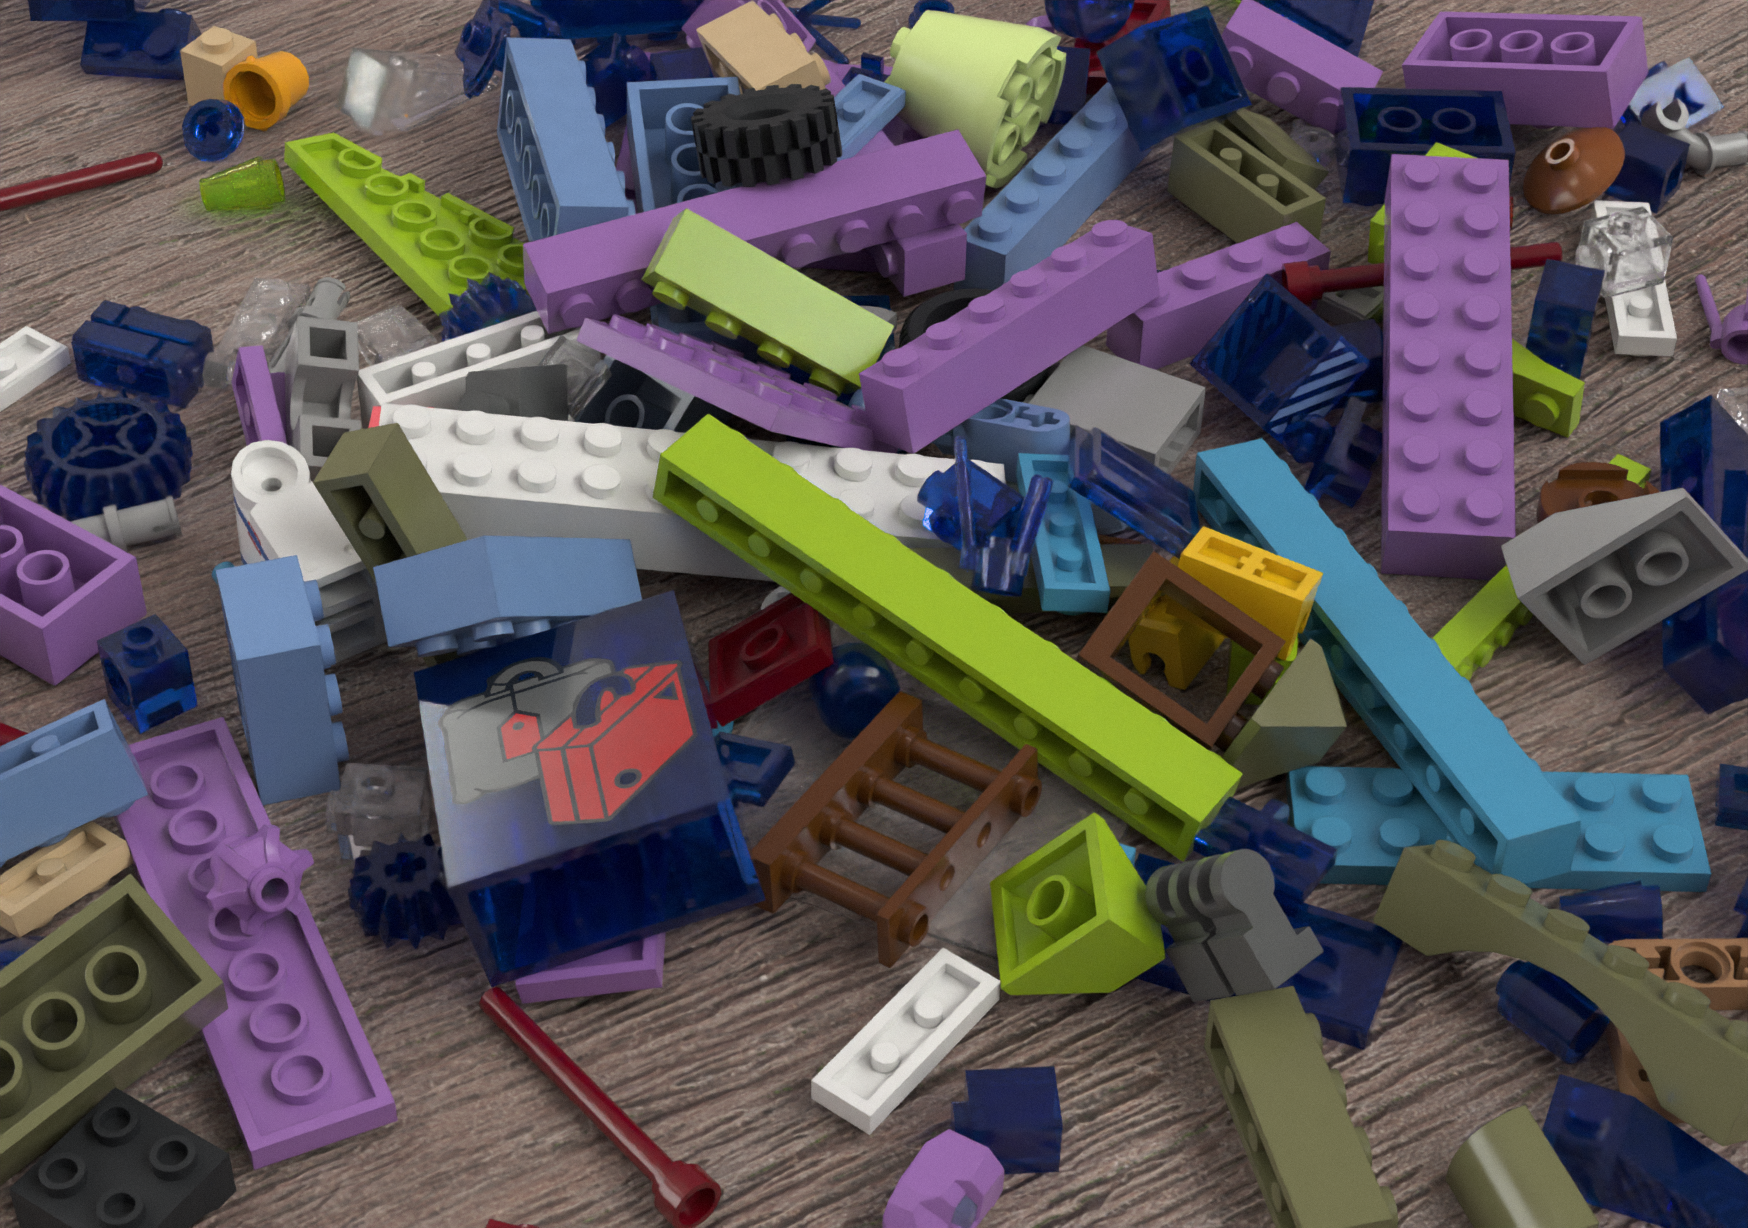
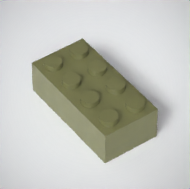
(94, 1015)

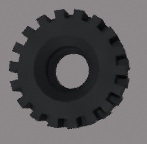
(766, 135)

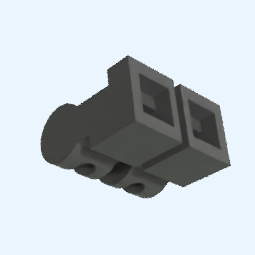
(1227, 925)

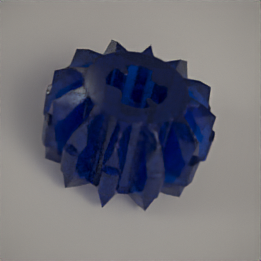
(484, 306)
(402, 892)

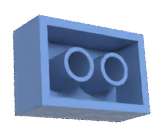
(282, 679)

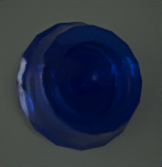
(213, 129)

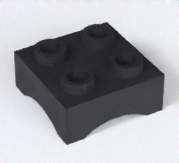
(124, 1171)

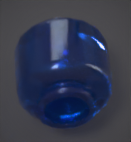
(853, 688)

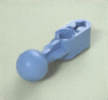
(1004, 431)

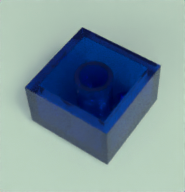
(1173, 77)

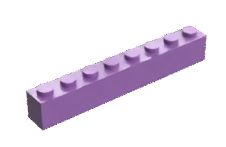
(796, 221)

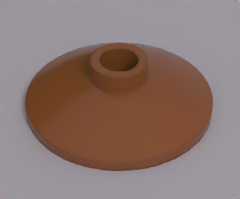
(1573, 170)

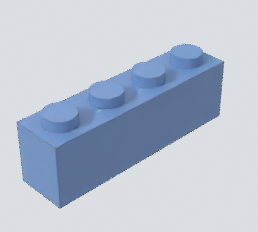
(64, 779)

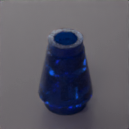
(1619, 911)

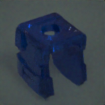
(485, 36)

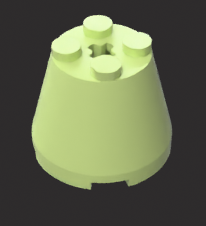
(978, 79)

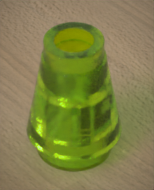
(245, 186)

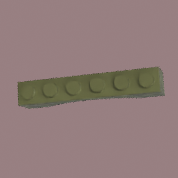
(1688, 1050)

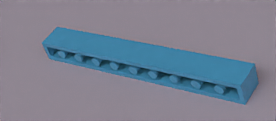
(1396, 674)

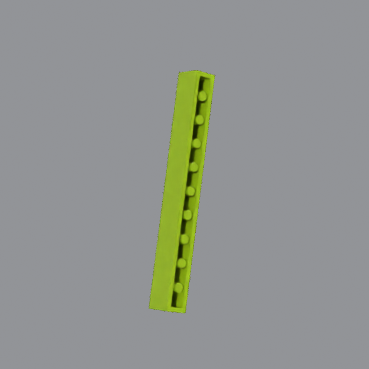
(945, 635)

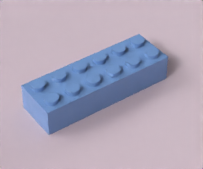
(556, 141)
(669, 172)

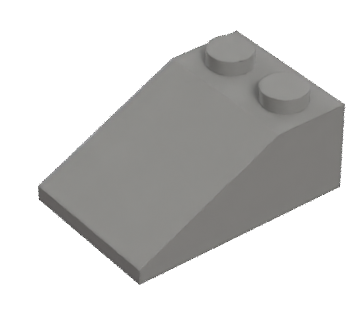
(1619, 567)

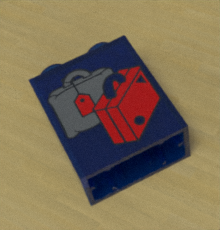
(583, 790)

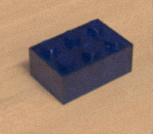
(1409, 122)

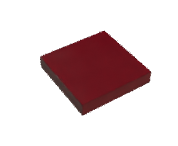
(766, 656)

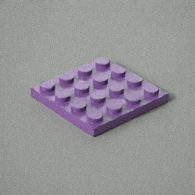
(733, 383)

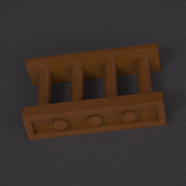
(863, 779)

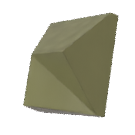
(1292, 723)

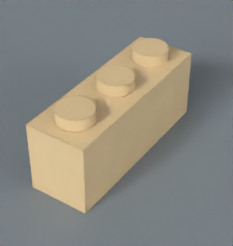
(759, 51)

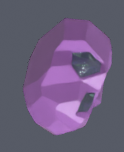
(946, 1185)

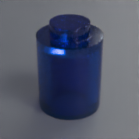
(1550, 1010)

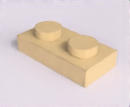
(59, 876)

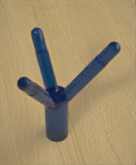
(807, 18)

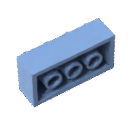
(501, 590)

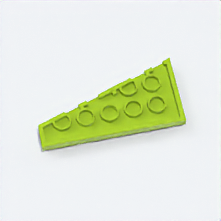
(418, 235)

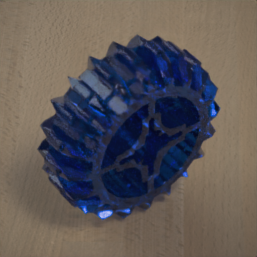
(107, 455)

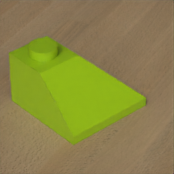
(1074, 917)

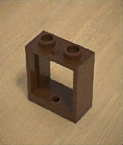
(1161, 576)

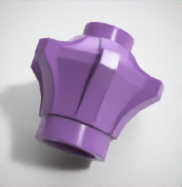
(257, 877)

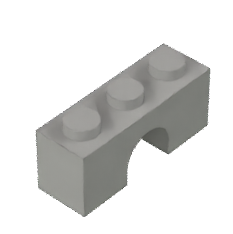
(320, 386)

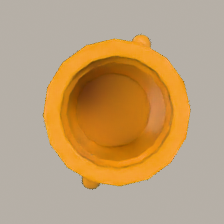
(266, 87)

